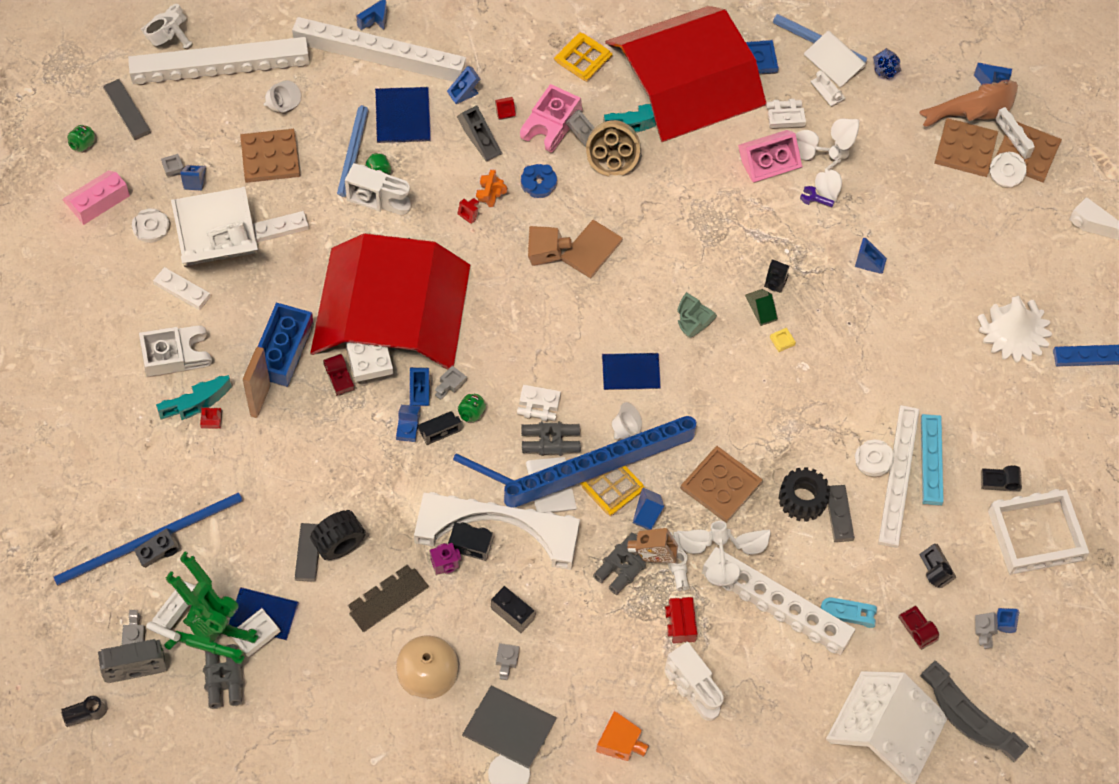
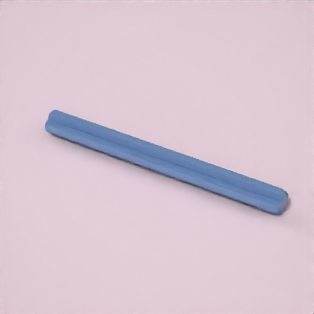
(803, 31)
(353, 147)

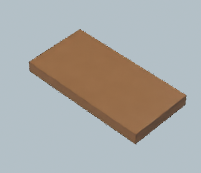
(256, 382)

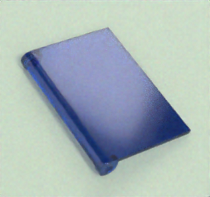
(631, 371)
(277, 608)

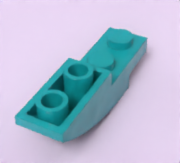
(639, 120)
(203, 396)

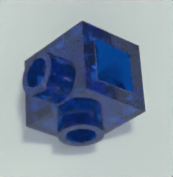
(887, 64)

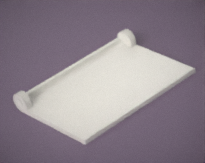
(834, 58)
(555, 502)

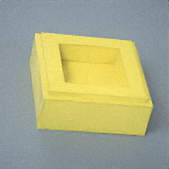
(782, 339)

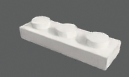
(1015, 133)
(280, 226)
(182, 288)

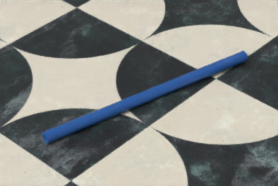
(130, 546)

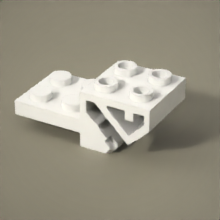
(368, 361)

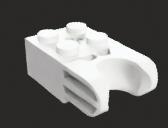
(377, 190)
(170, 350)
(694, 681)

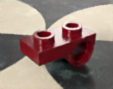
(338, 374)
(920, 629)

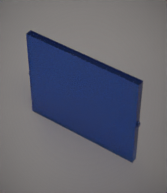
(402, 114)

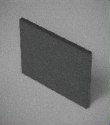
(509, 726)

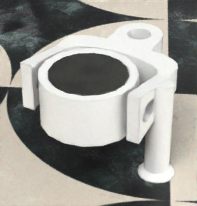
(165, 25)

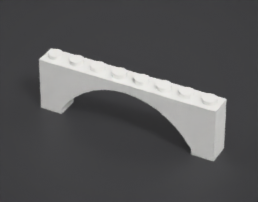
(553, 532)

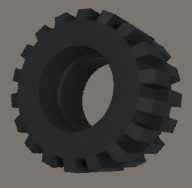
(804, 480)
(337, 535)

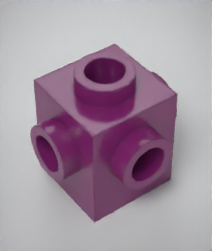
(445, 558)

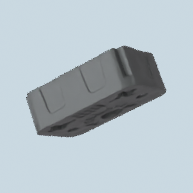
(132, 661)

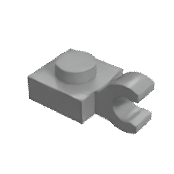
(452, 380)
(985, 627)
(133, 632)
(506, 658)

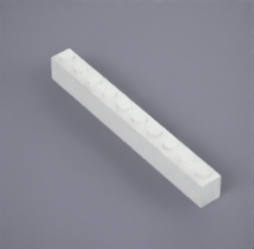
(379, 49)
(218, 60)

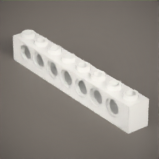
(789, 601)

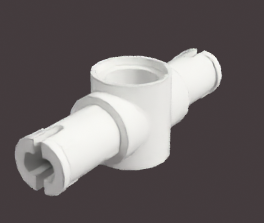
(679, 570)

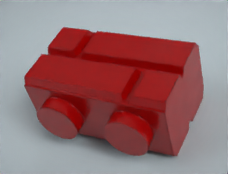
(682, 620)

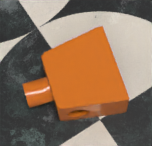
(621, 739)

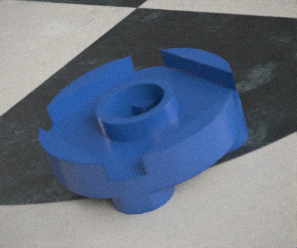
(538, 171)

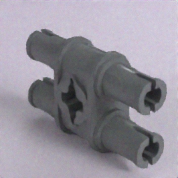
(556, 431)
(625, 572)
(215, 683)

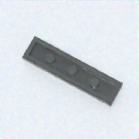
(126, 109)

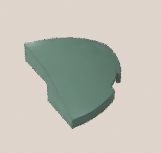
(693, 315)

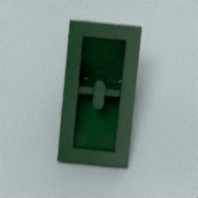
(762, 306)

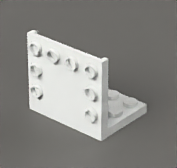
(207, 212)
(891, 719)

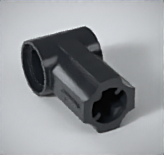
(81, 711)

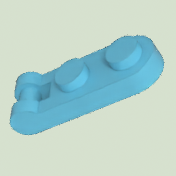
(850, 611)

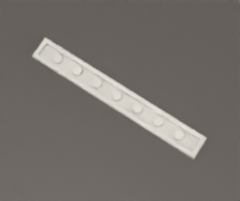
(898, 477)

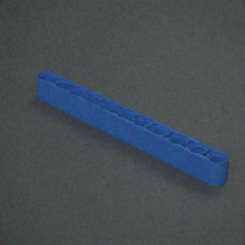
(599, 461)

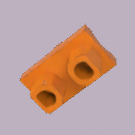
(493, 188)

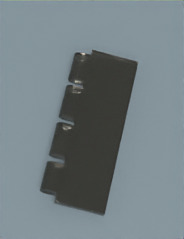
(392, 597)

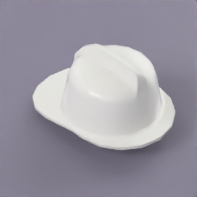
(283, 96)
(627, 422)

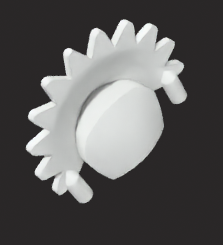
(1016, 330)

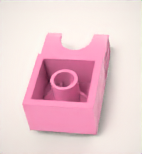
(550, 115)

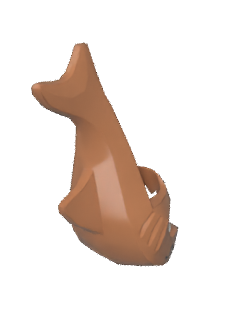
(978, 104)

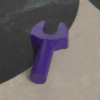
(814, 197)

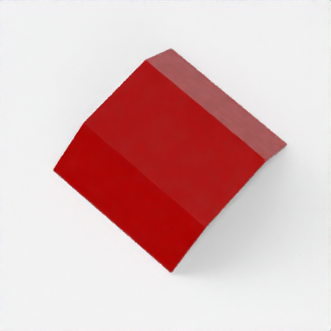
(694, 70)
(393, 296)

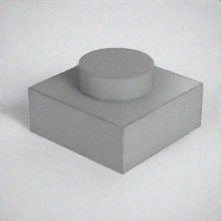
(172, 165)

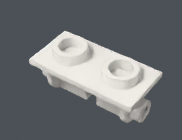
(827, 88)

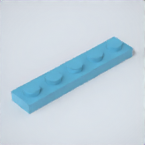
(932, 459)

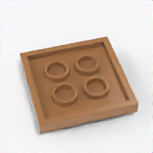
(966, 147)
(269, 155)
(1042, 155)
(721, 484)

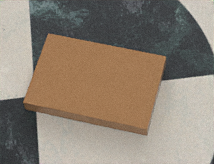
(591, 248)

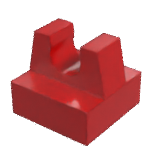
(505, 107)
(468, 209)
(210, 418)

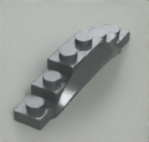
(968, 717)

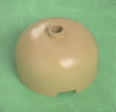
(603, 142)
(427, 667)

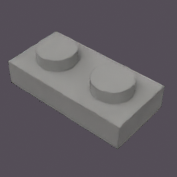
(580, 126)

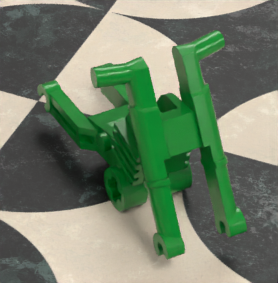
(210, 613)

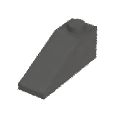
(479, 132)

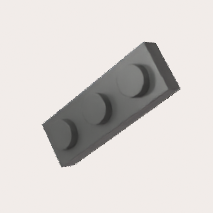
(840, 514)

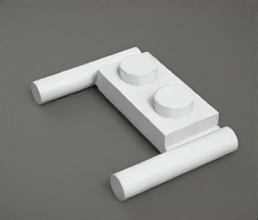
(169, 615)

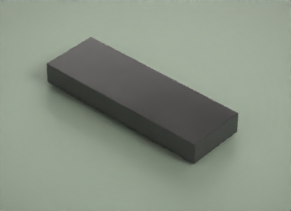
(306, 555)

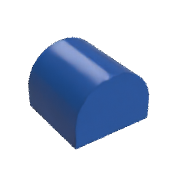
(1007, 620)

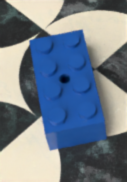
(285, 341)

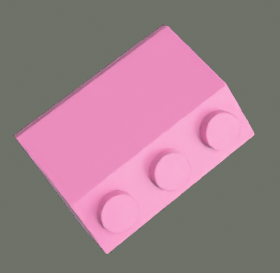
(770, 155)
(97, 196)

